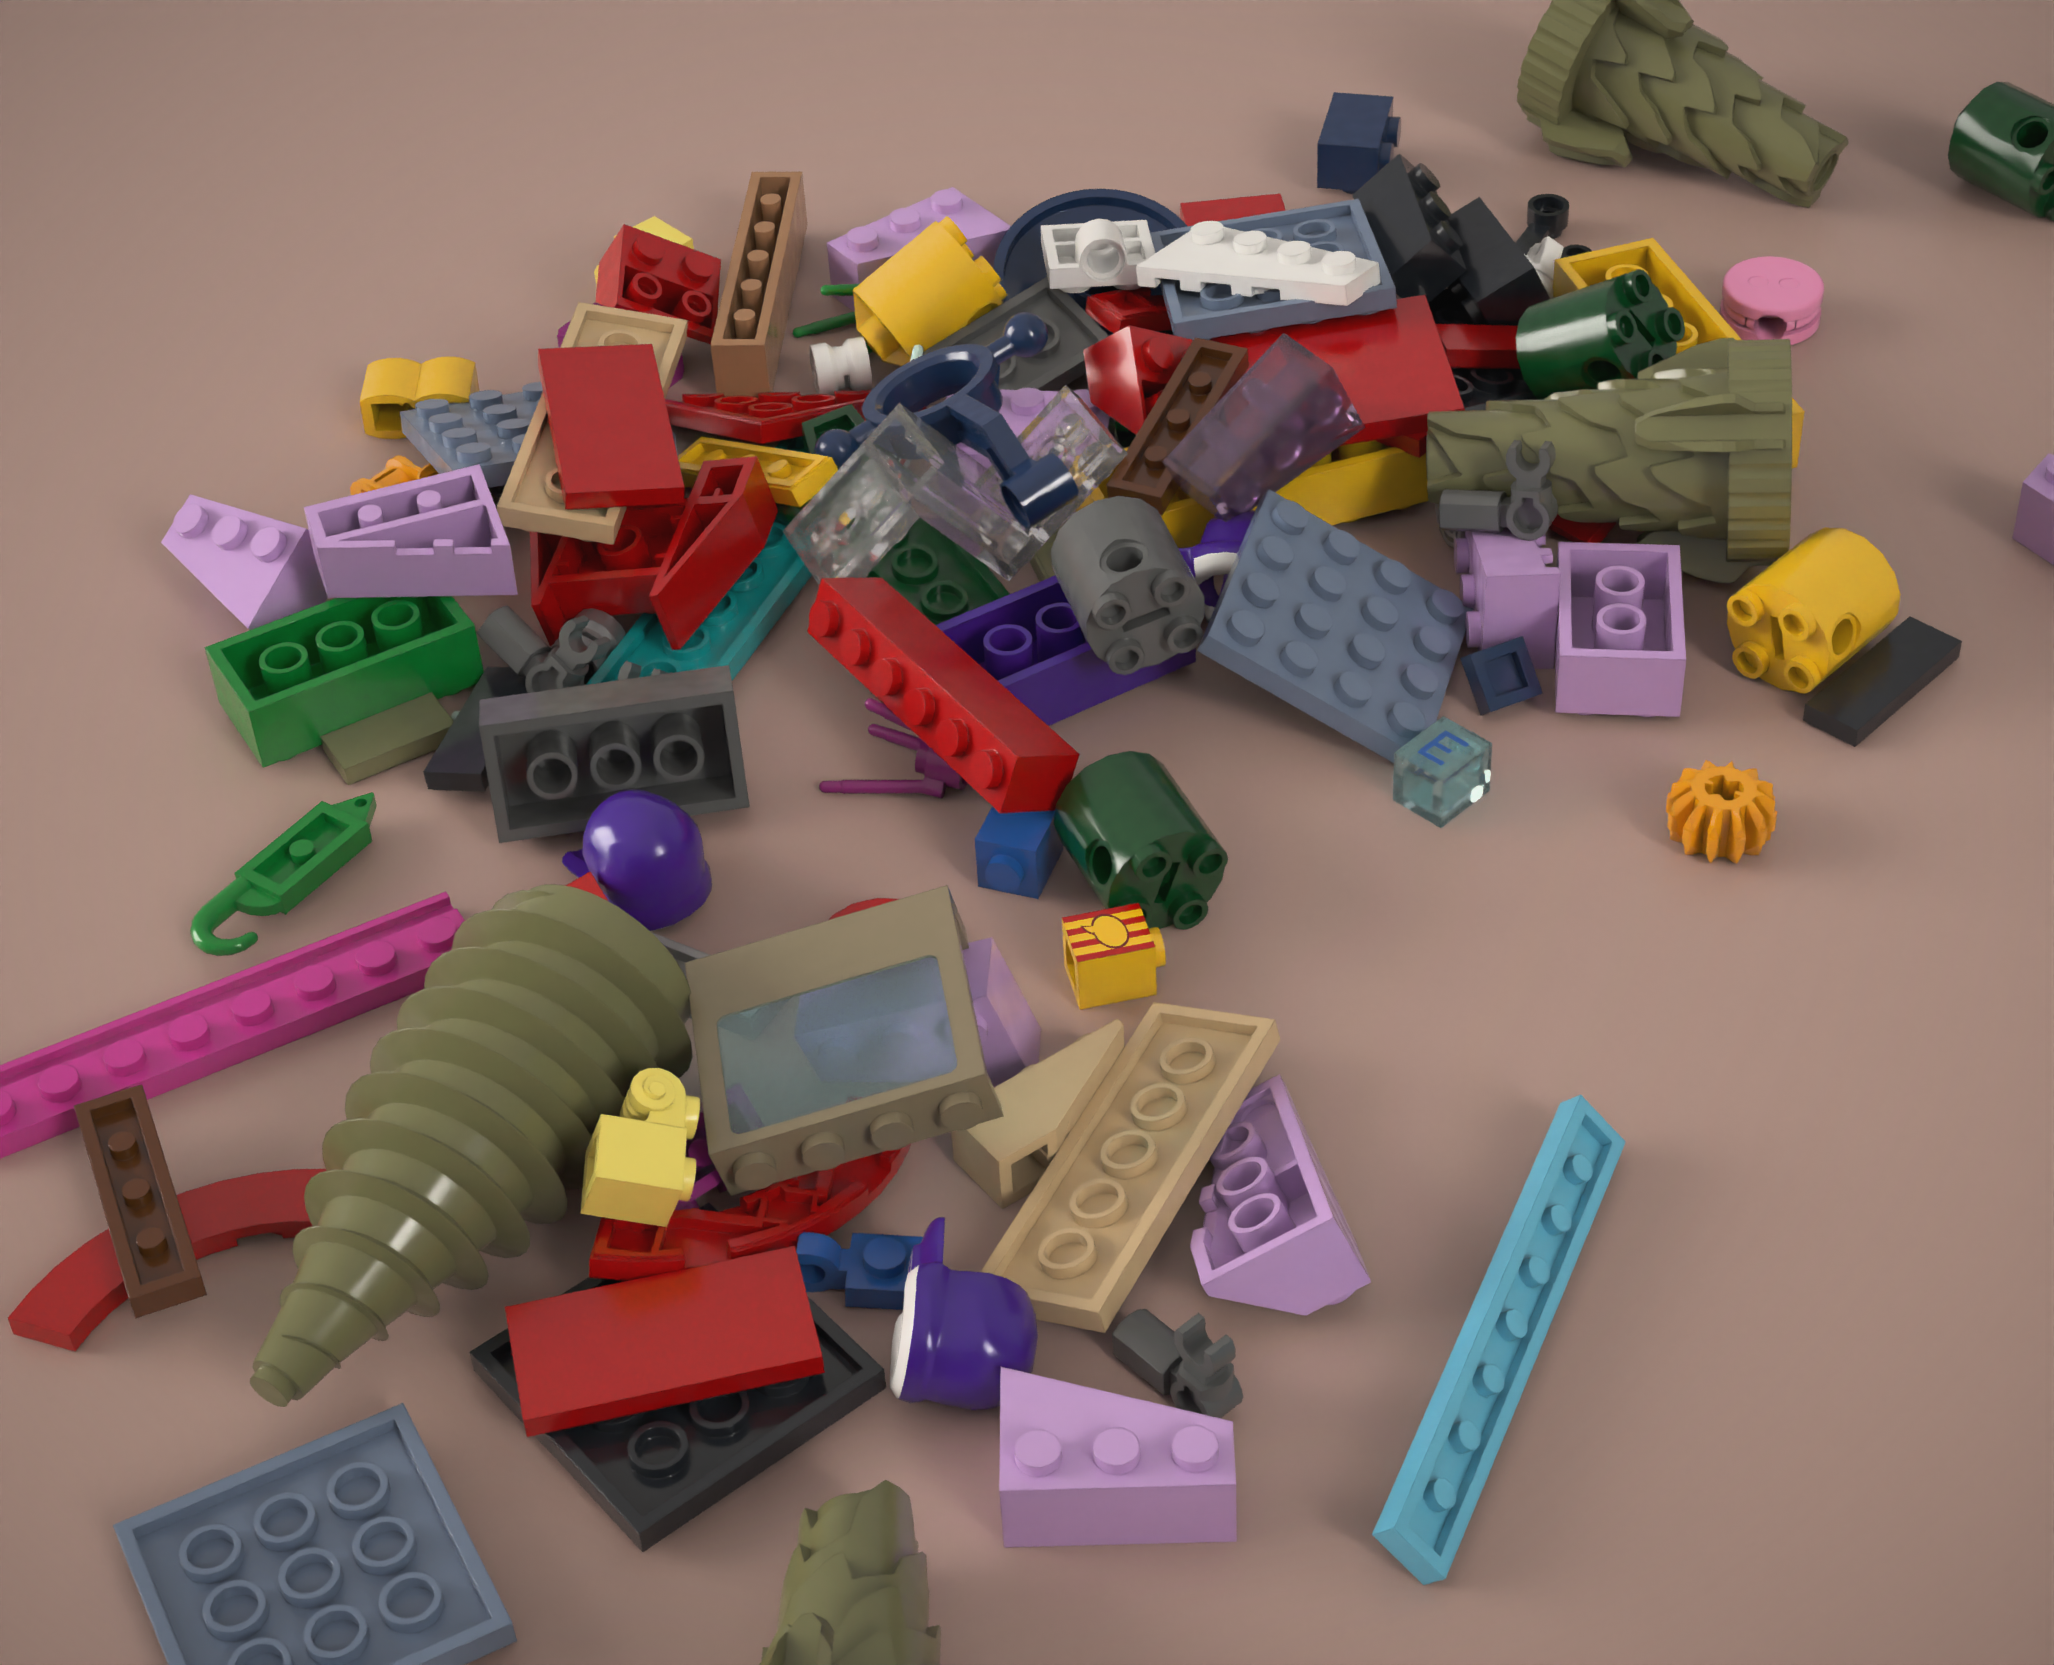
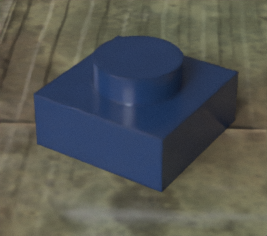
(1501, 675)

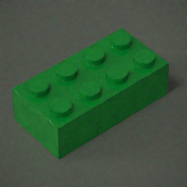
(340, 666)

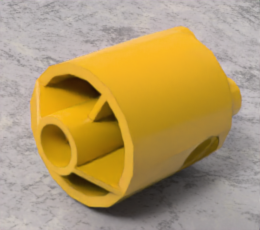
(925, 294)
(1812, 610)

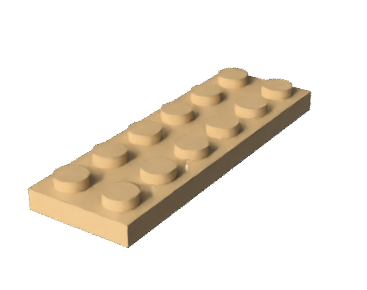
(533, 489)
(1131, 1162)

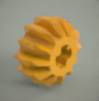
(1721, 811)

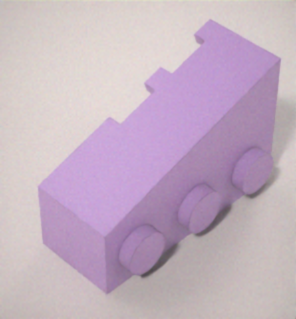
(414, 540)
(1509, 592)

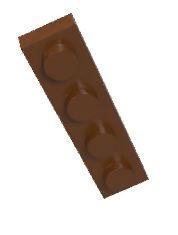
(1193, 390)
(139, 1201)

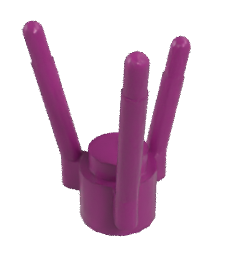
(936, 771)

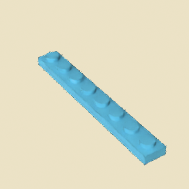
(1499, 1343)

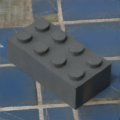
(574, 747)

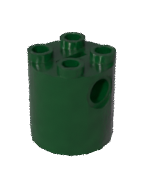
(2007, 147)
(1596, 335)
(1140, 840)

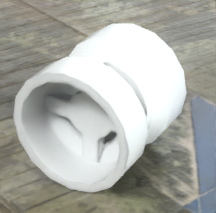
(840, 366)

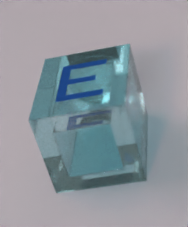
(1442, 771)

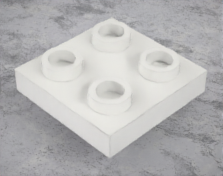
(1095, 254)

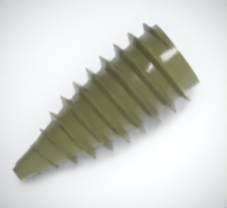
(473, 1119)

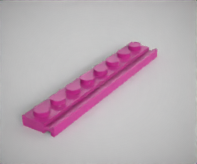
(225, 1021)

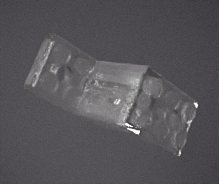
(918, 473)

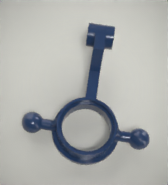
(969, 416)

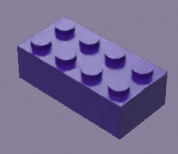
(1042, 654)

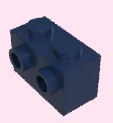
(1356, 140)

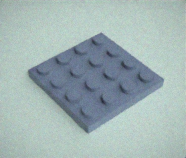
(1326, 227)
(474, 432)
(1336, 628)
(319, 1560)

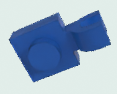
(869, 1271)

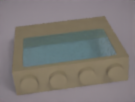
(838, 1041)

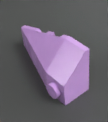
(1272, 1216)

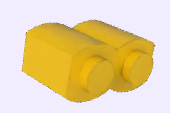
(400, 383)

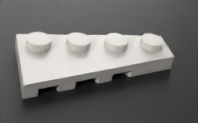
(1259, 264)

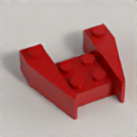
(664, 556)

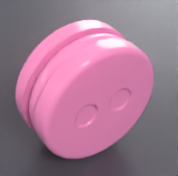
(1772, 299)

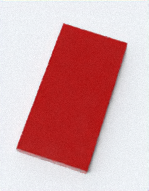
(610, 427)
(662, 1341)

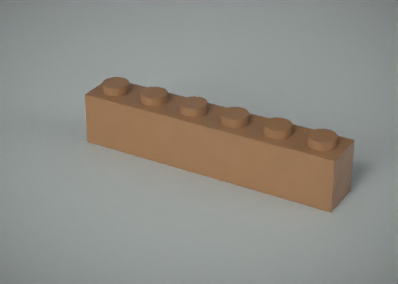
(759, 284)

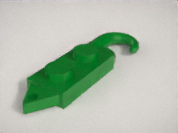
(287, 870)

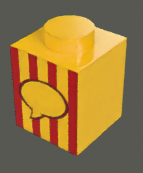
(1111, 955)

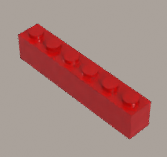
(942, 694)

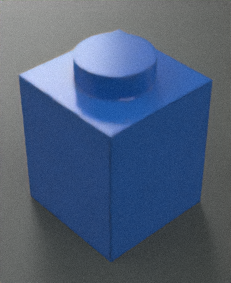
(1017, 852)

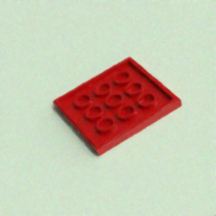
(1384, 360)

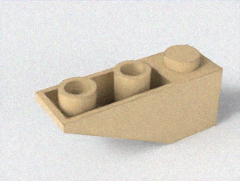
(1038, 1114)

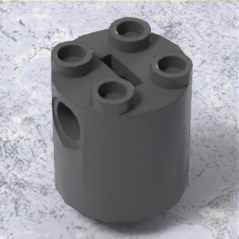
(1128, 584)

